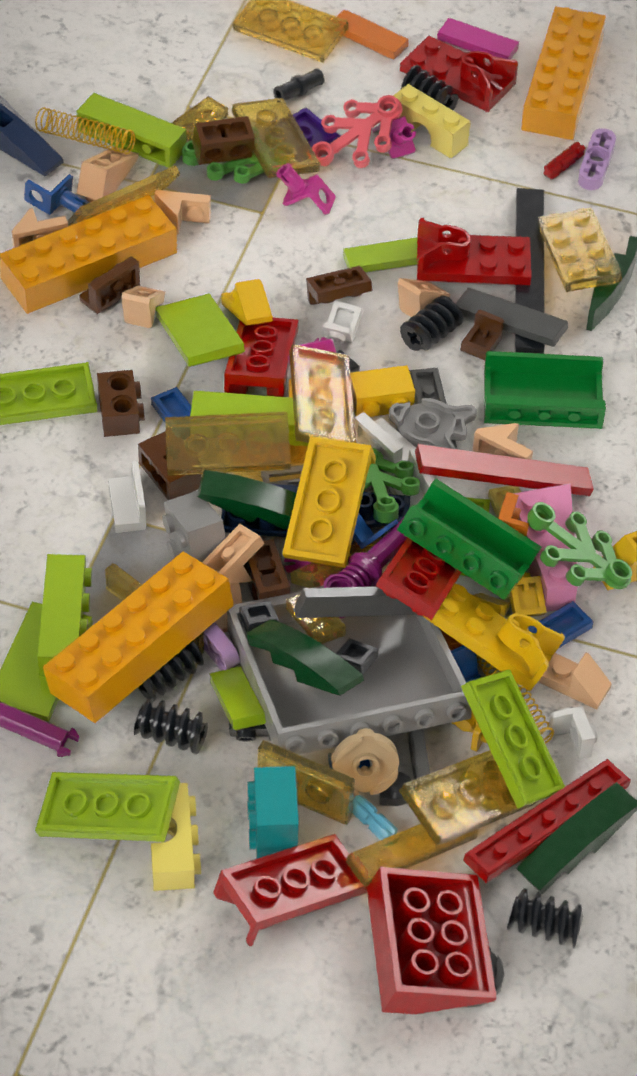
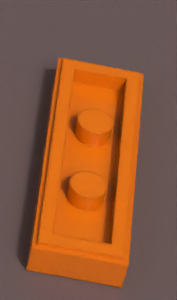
(373, 35)

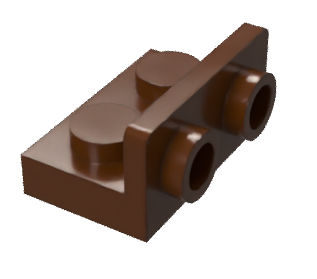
(337, 285)
(109, 287)

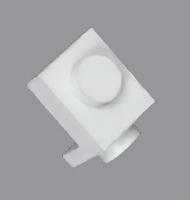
(342, 322)
(577, 725)

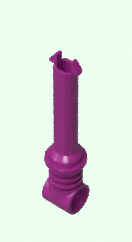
(366, 568)
(36, 729)

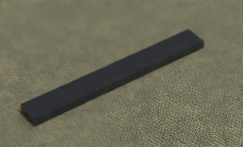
(528, 209)

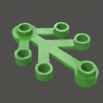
(237, 166)
(386, 507)
(582, 549)

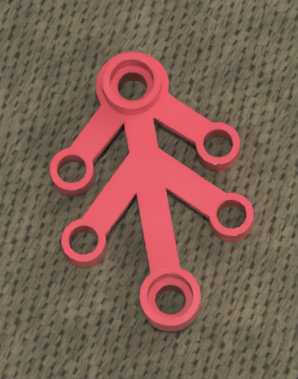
(359, 128)

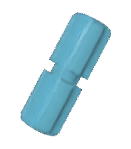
(368, 814)

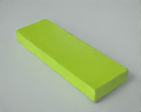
(382, 255)
(237, 698)

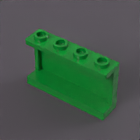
(543, 390)
(469, 539)

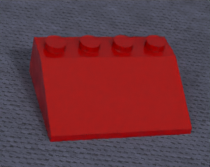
(429, 941)

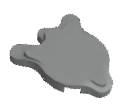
(432, 422)

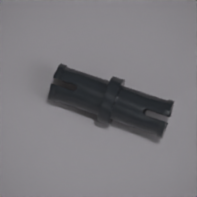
(299, 84)

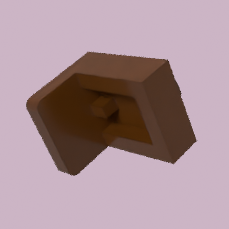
(484, 334)

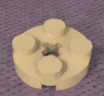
(372, 746)

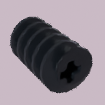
(431, 86)
(431, 324)
(175, 667)
(171, 726)
(546, 917)

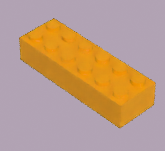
(563, 73)
(76, 255)
(138, 636)

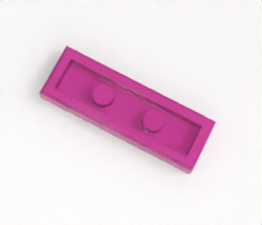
(477, 39)

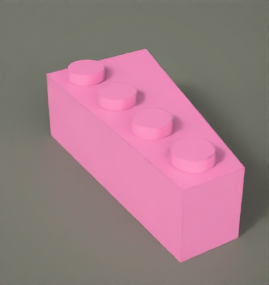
(555, 586)

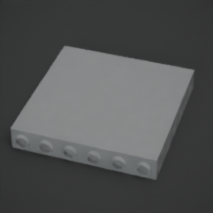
(404, 690)

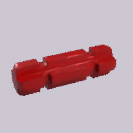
(564, 160)

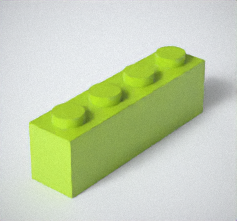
(154, 137)
(230, 403)
(63, 604)

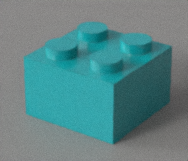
(272, 810)

